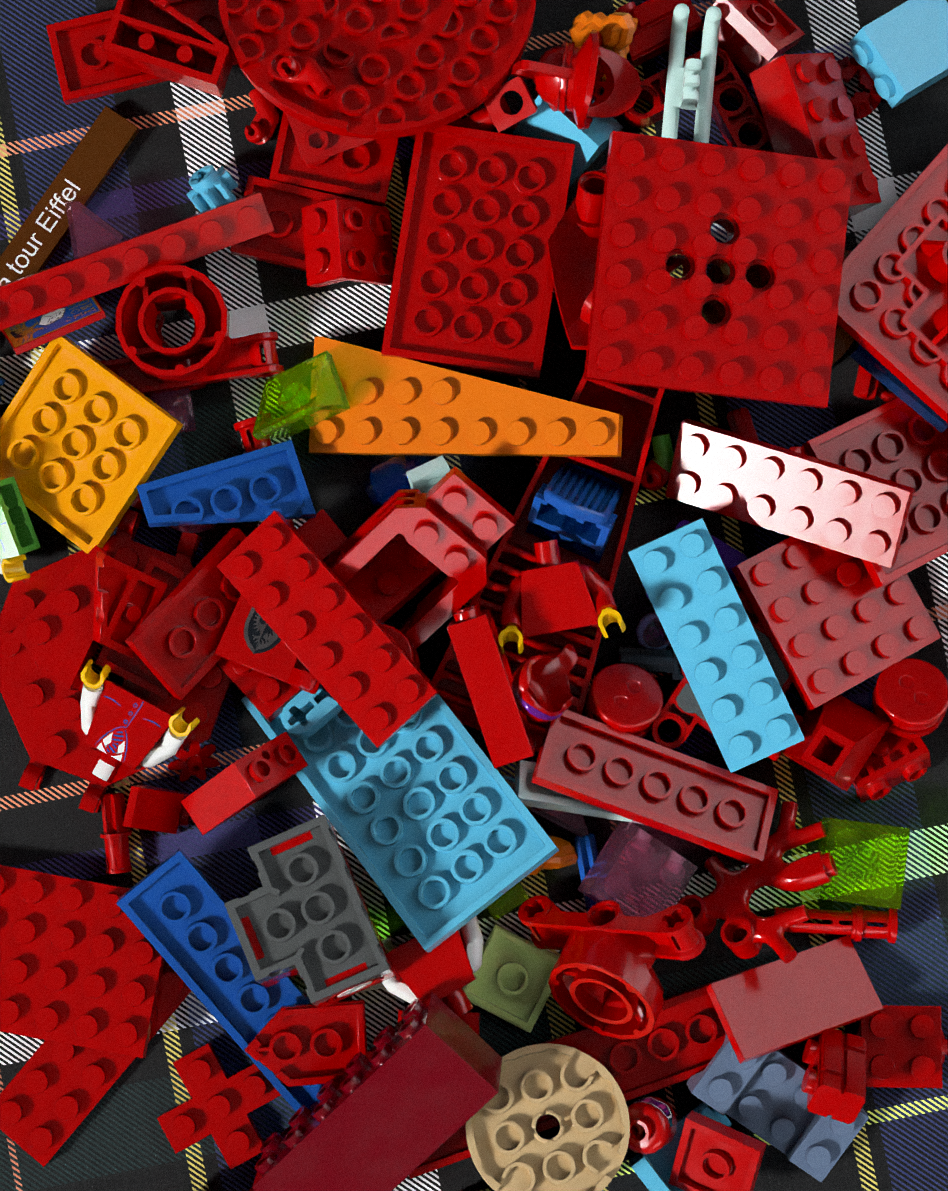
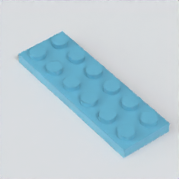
(716, 645)

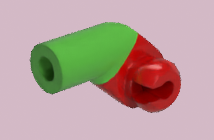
(658, 469)

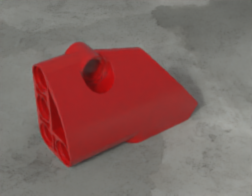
(574, 255)

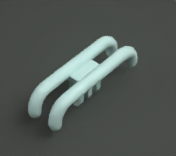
(693, 84)

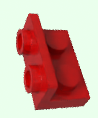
(890, 764)

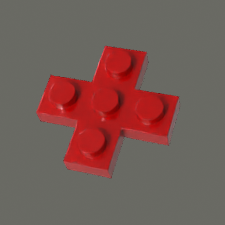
(217, 1106)

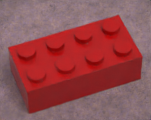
(814, 118)

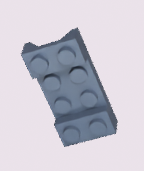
(770, 1103)

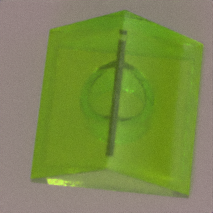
(300, 398)

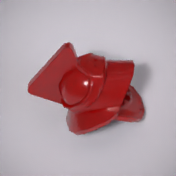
(568, 76)

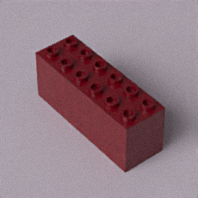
(386, 1107)

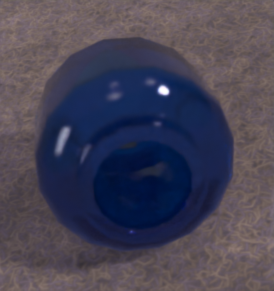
(389, 478)

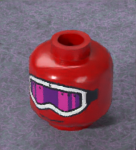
(651, 1125)

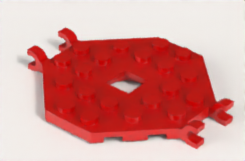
(51, 713)

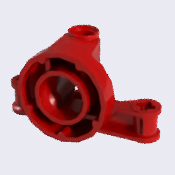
(210, 353)
(608, 960)

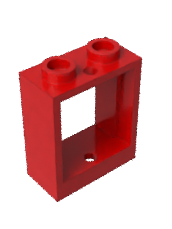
(244, 783)

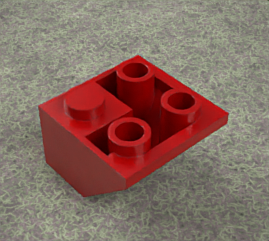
(837, 740)

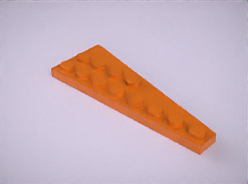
(435, 411)

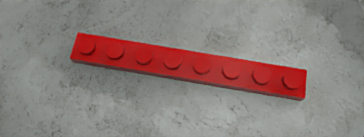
(125, 260)

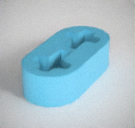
(317, 717)

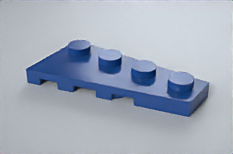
(231, 490)

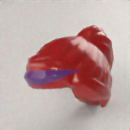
(543, 684)

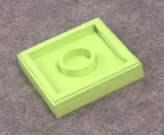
(512, 978)

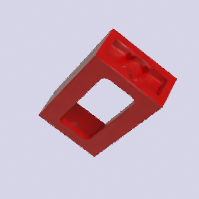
(489, 685)

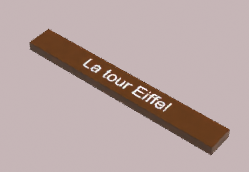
(76, 181)

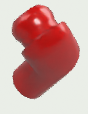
(265, 120)

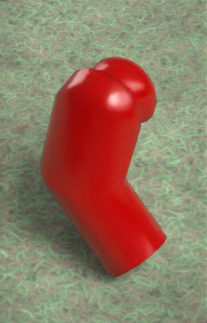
(307, 72)

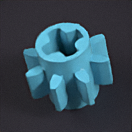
(211, 187)

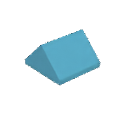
(563, 128)

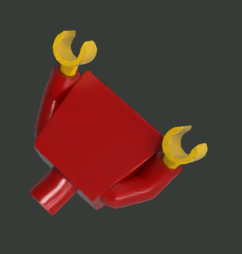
(555, 598)

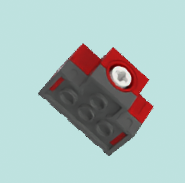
(309, 917)

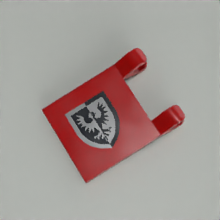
(256, 646)

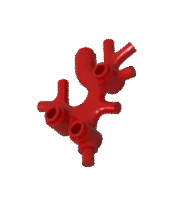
(730, 898)

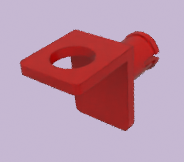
(497, 112)

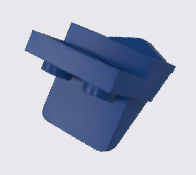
(576, 510)

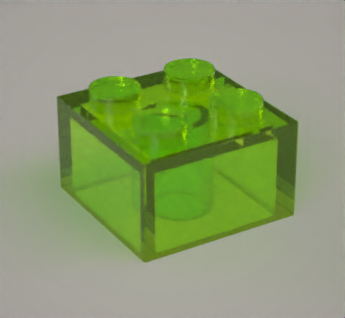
(867, 860)

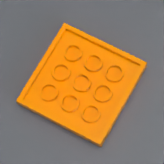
(81, 443)

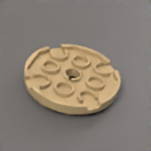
(582, 1099)

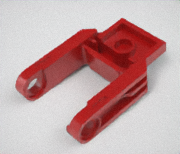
(449, 527)

